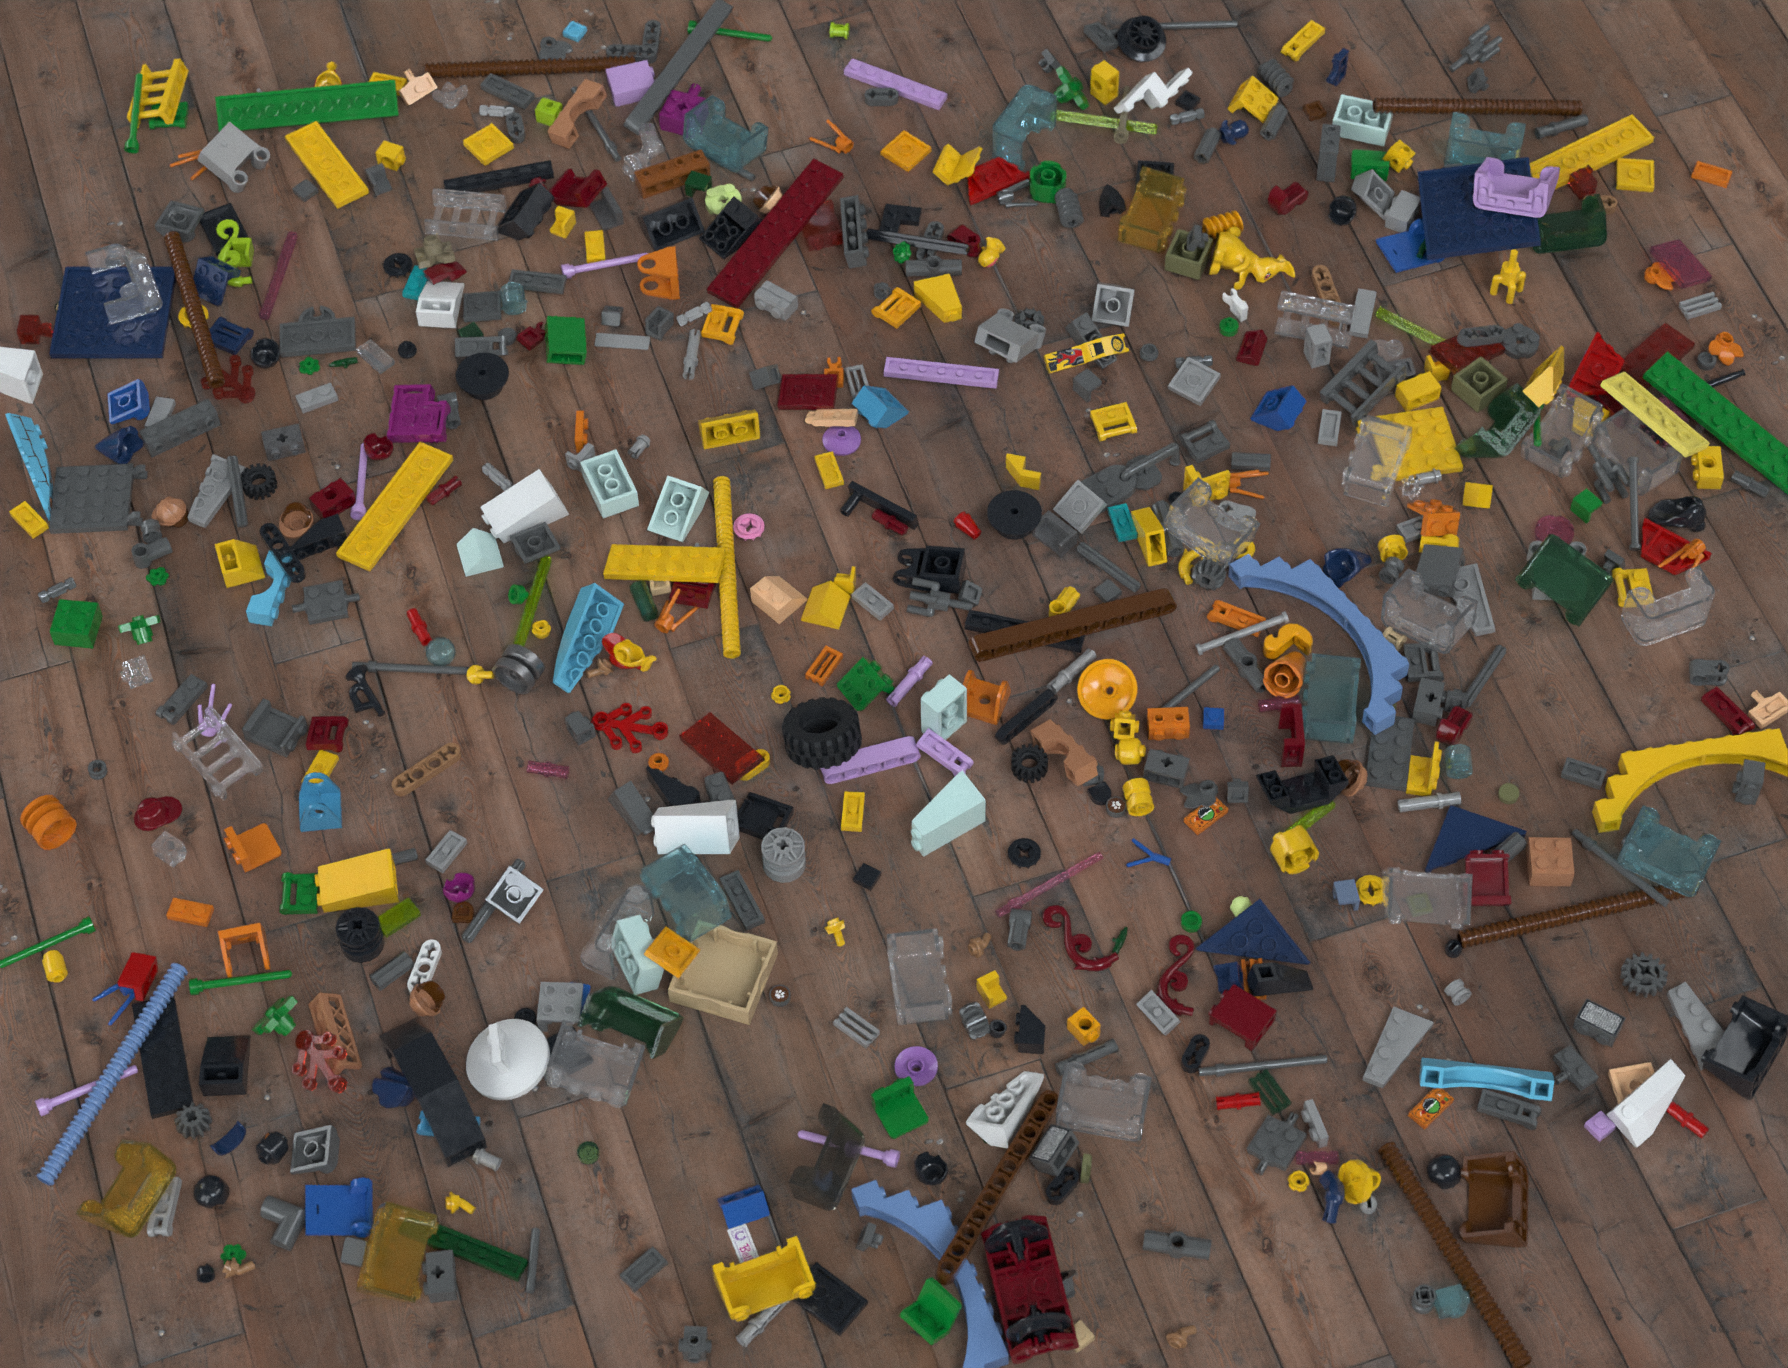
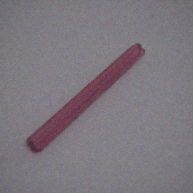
(278, 275)

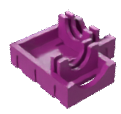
(417, 415)

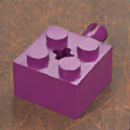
(675, 108)

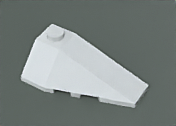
(1645, 1106)
(1007, 1111)

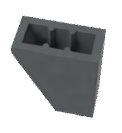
(632, 808)

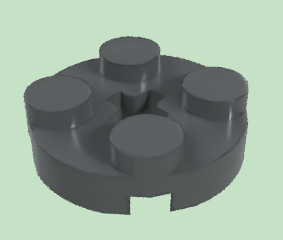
(1520, 333)

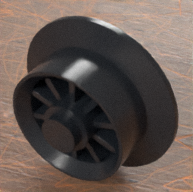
(1141, 38)
(482, 375)
(1014, 514)

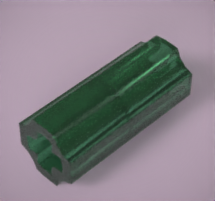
(644, 601)

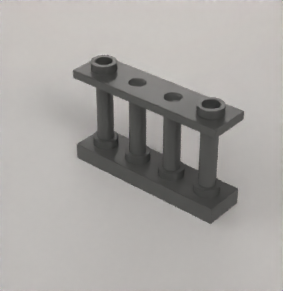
(1357, 366)

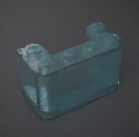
(1027, 111)
(721, 138)
(1474, 146)
(1331, 698)
(1667, 855)
(687, 892)

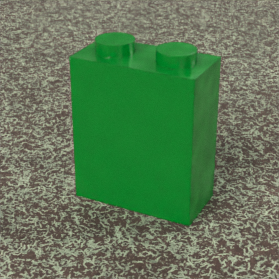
(565, 340)

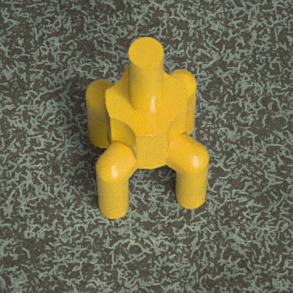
(1509, 276)

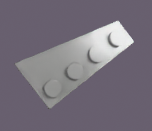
(212, 492)
(1470, 584)
(1696, 1021)
(1396, 1042)

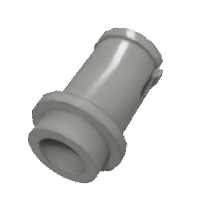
(639, 446)
(1429, 477)
(486, 1159)

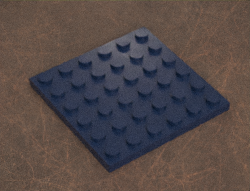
(1457, 226)
(83, 324)

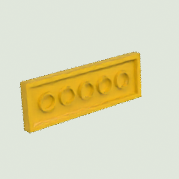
(326, 164)
(664, 563)

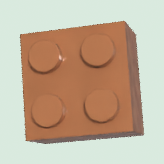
(1549, 861)

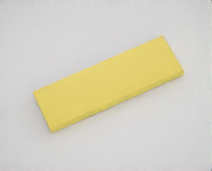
(1655, 414)

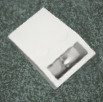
(439, 304)

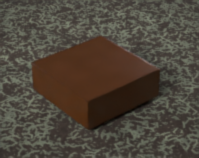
(1314, 111)

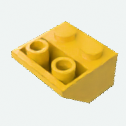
(239, 562)

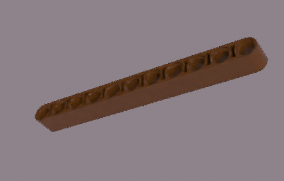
(1071, 624)
(994, 1194)

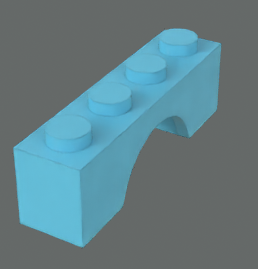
(265, 606)

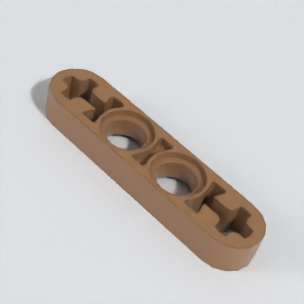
(1327, 281)
(423, 766)

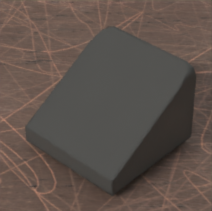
(612, 315)
(353, 1251)

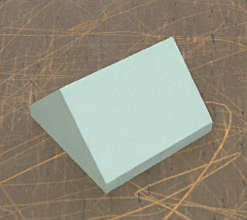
(479, 552)

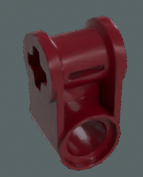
(965, 235)

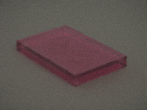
(1680, 263)

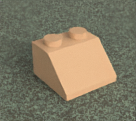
(776, 597)

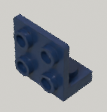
(212, 278)

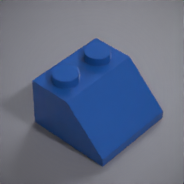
(1279, 408)

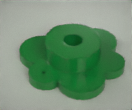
(309, 366)
(157, 576)
(229, 1249)

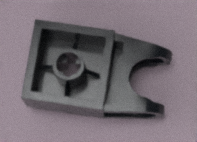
(934, 564)

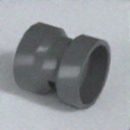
(1391, 571)
(1425, 1303)

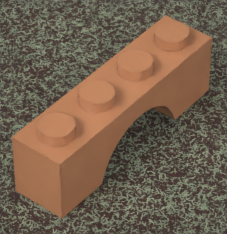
(587, 97)
(1079, 764)

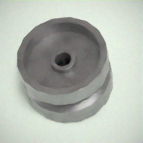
(518, 669)

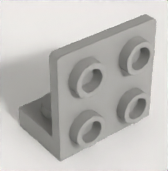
(559, 1002)

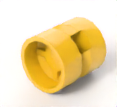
(1138, 797)

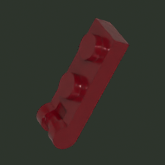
(1727, 711)

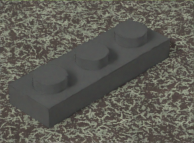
(507, 91)
(539, 281)
(742, 900)

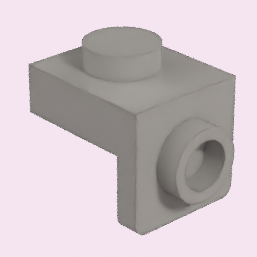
(574, 461)

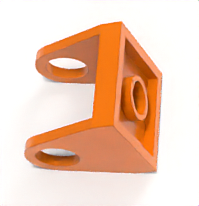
(663, 273)
(981, 689)
(242, 935)

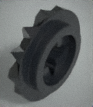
(400, 259)
(1024, 845)

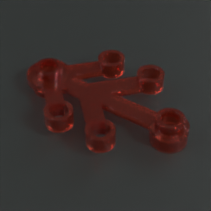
(244, 392)
(318, 1060)

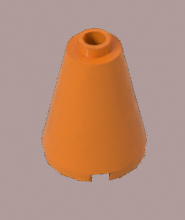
(1285, 675)

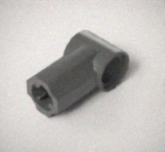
(453, 418)
(144, 554)
(1019, 924)

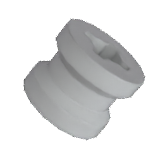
(1457, 992)

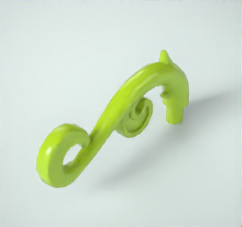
(226, 253)

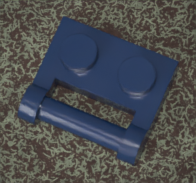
(227, 340)

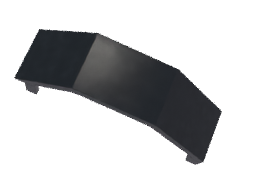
(435, 1089)

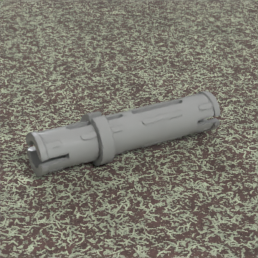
(690, 360)
(1065, 676)
(1425, 802)
(757, 1324)

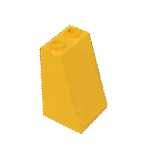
(358, 882)

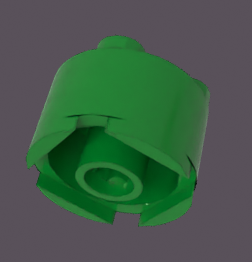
(1046, 181)

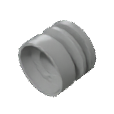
(783, 855)

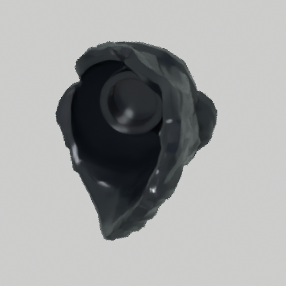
(1680, 512)

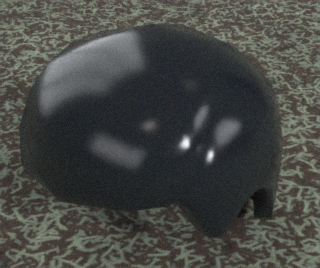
(1342, 210)
(265, 353)
(930, 1169)
(1444, 1171)
(211, 1191)

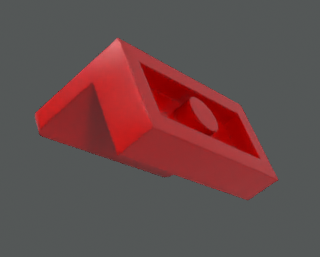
(139, 974)

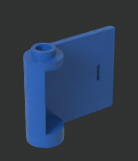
(1403, 247)
(342, 1209)

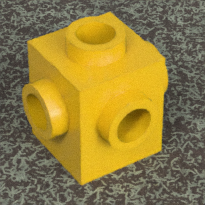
(1400, 156)
(1124, 732)

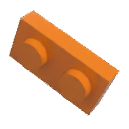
(581, 425)
(190, 912)

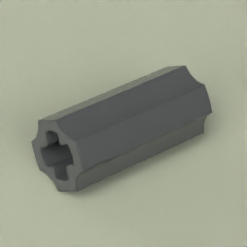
(1274, 122)
(1207, 145)
(1250, 461)
(1512, 845)
(391, 970)

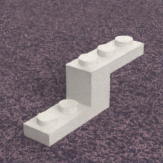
(1153, 91)

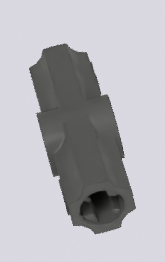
(933, 267)
(1173, 545)
(1241, 658)
(1191, 1246)

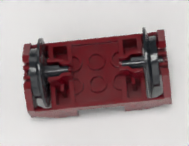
(1029, 1288)

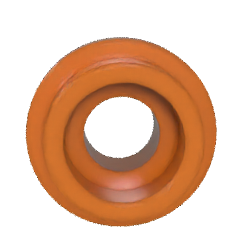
(659, 757)

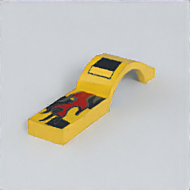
(1085, 353)

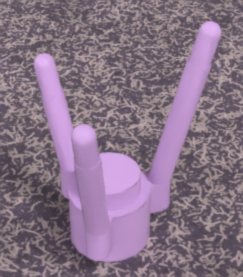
(211, 731)

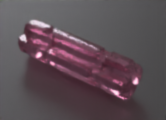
(1317, 1156)

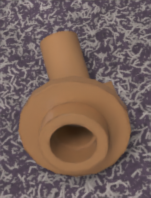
(604, 667)
(977, 945)
(232, 1268)
(1178, 1339)

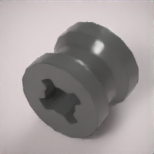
(151, 530)

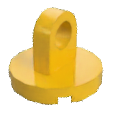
(1358, 1181)

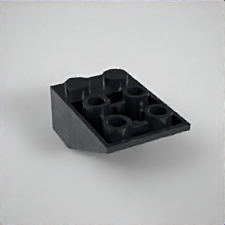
(730, 228)
(225, 1066)

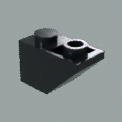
(1031, 1032)

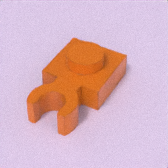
(835, 368)

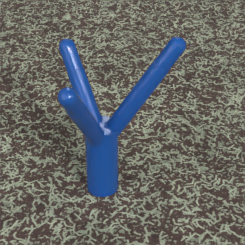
(1153, 856)

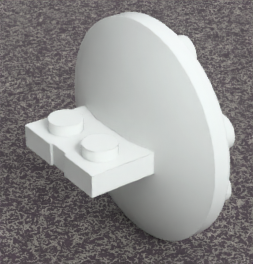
(507, 1059)

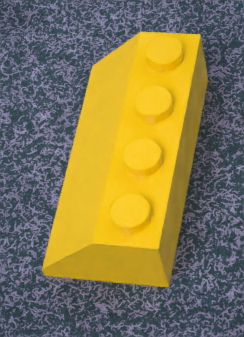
(1546, 378)

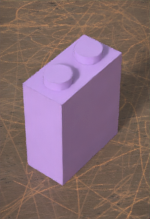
(629, 82)

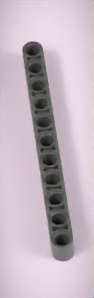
(678, 66)

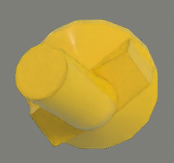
(476, 674)
(835, 926)
(453, 1203)

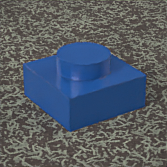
(1213, 718)

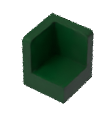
(697, 181)

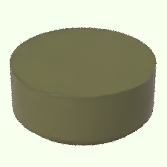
(1508, 793)

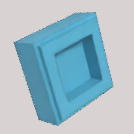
(574, 31)

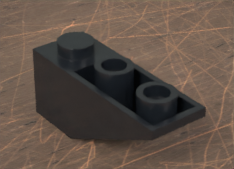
(320, 537)
(671, 789)
(1277, 979)

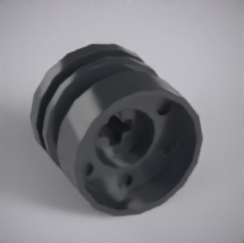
(360, 934)

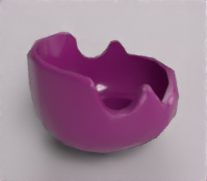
(460, 888)

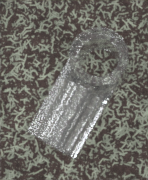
(651, 144)

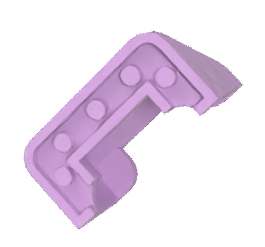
(1511, 192)

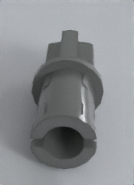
(1749, 484)

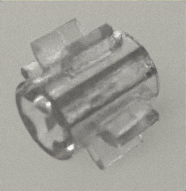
(1415, 490)

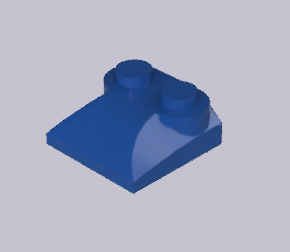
(128, 402)

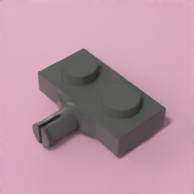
(1102, 36)
(1574, 1069)

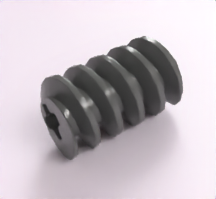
(1276, 77)
(1069, 208)

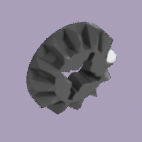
(1020, 318)

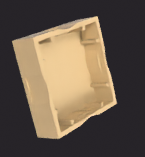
(726, 974)

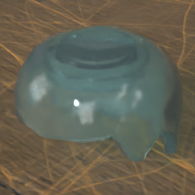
(440, 651)

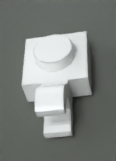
(1237, 306)

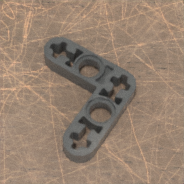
(644, 49)

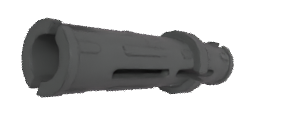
(1554, 128)
(1089, 1055)

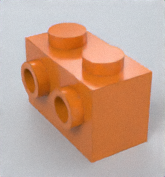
(1168, 723)

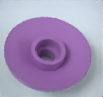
(842, 445)
(916, 1058)

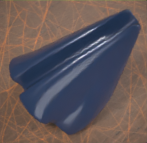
(120, 445)
(1344, 564)
(393, 1089)

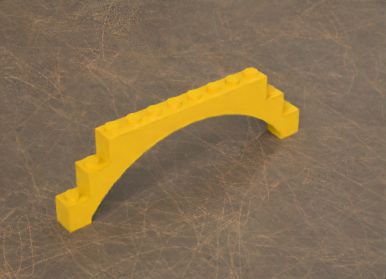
(1650, 765)

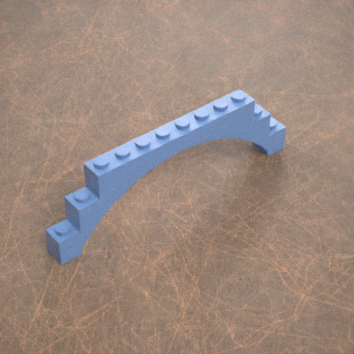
(1311, 585)
(935, 1230)

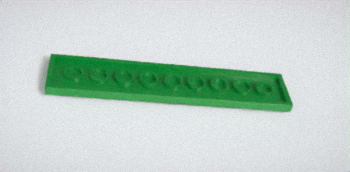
(308, 105)
(1721, 418)

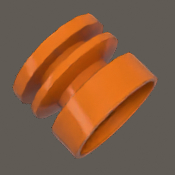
(48, 822)

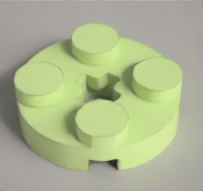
(718, 193)

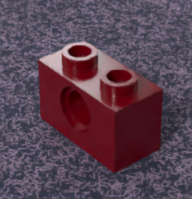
(332, 499)

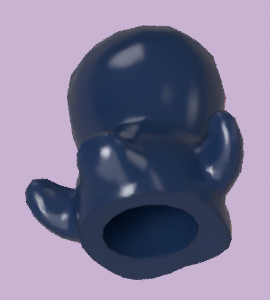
(1235, 130)

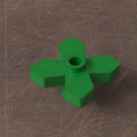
(1070, 89)
(140, 628)
(277, 1018)

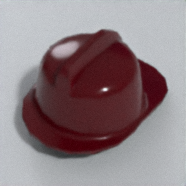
(157, 812)

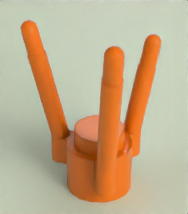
(843, 143)
(196, 153)
(1235, 481)
(1691, 550)
(666, 621)

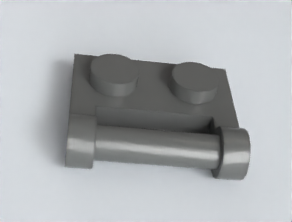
(1207, 446)
(1417, 663)

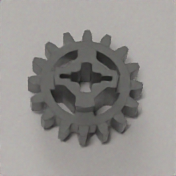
(1644, 975)

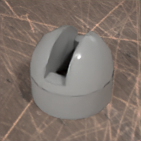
(1369, 1210)

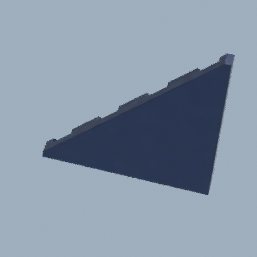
(1466, 832)
(1255, 935)

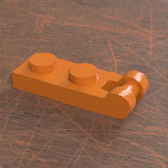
(1234, 616)

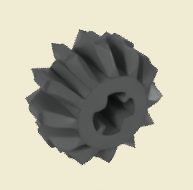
(1209, 574)
(974, 1020)
(193, 1121)

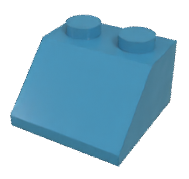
(879, 406)

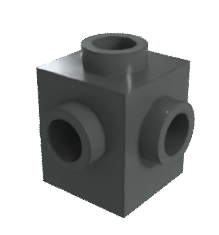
(695, 1344)

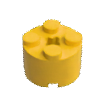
(1294, 850)

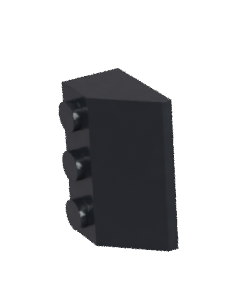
(525, 212)
(671, 223)

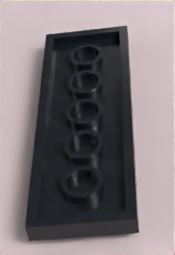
(165, 1063)

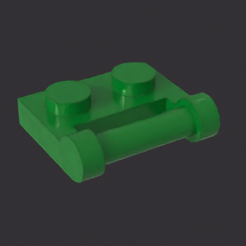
(179, 121)
(306, 894)

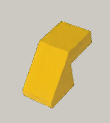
(1025, 478)

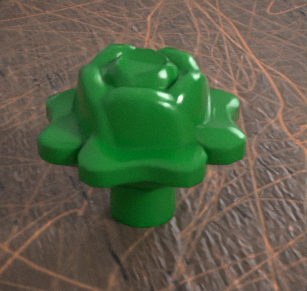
(902, 252)

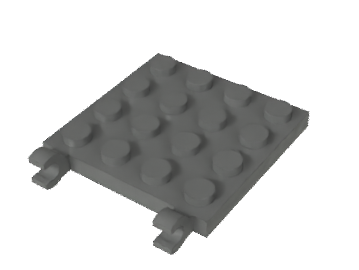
(94, 498)

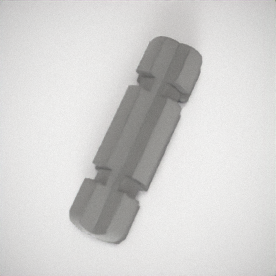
(498, 111)
(694, 314)
(496, 476)

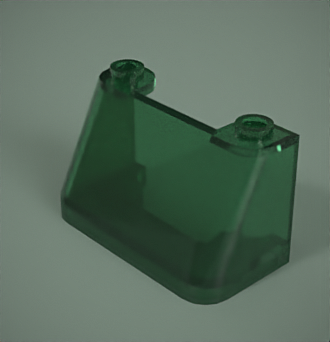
(1574, 228)
(1512, 416)
(1565, 578)

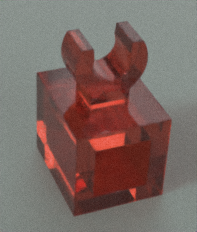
(1582, 182)
(31, 329)

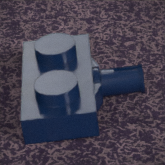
(1339, 67)

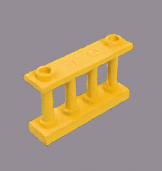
(171, 96)

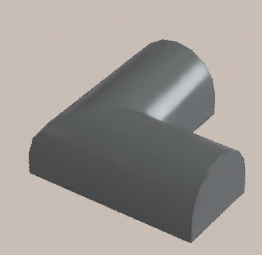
(288, 1216)

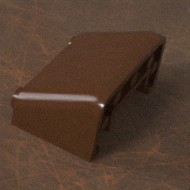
(1496, 1200)

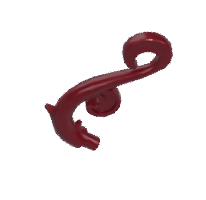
(1070, 942)
(1172, 974)

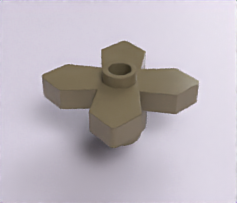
(434, 252)

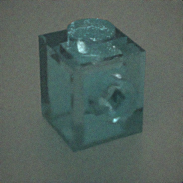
(1451, 1302)

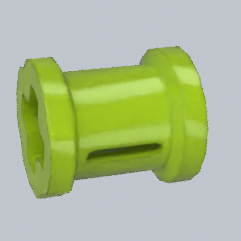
(839, 30)

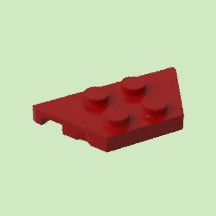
(993, 177)
(1597, 365)
(1660, 544)

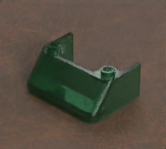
(631, 1016)

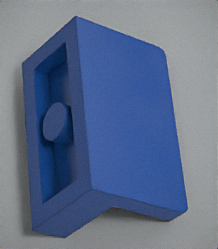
(744, 1206)

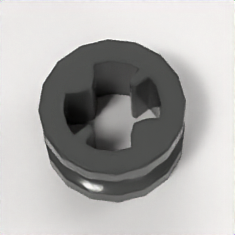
(97, 775)

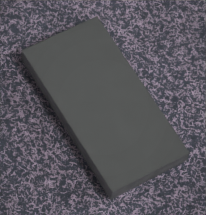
(1390, 755)

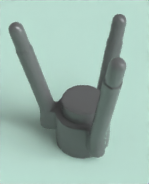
(1006, 195)

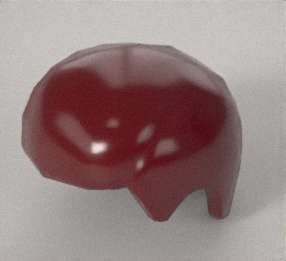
(378, 447)

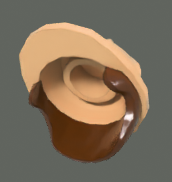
(767, 198)

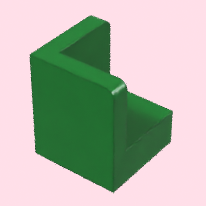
(1585, 504)

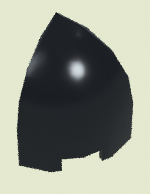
(1111, 202)

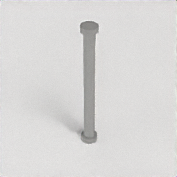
(1242, 633)

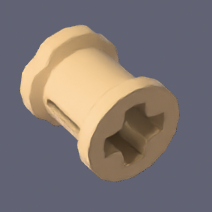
(1394, 638)

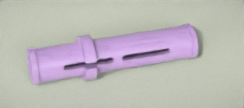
(914, 675)

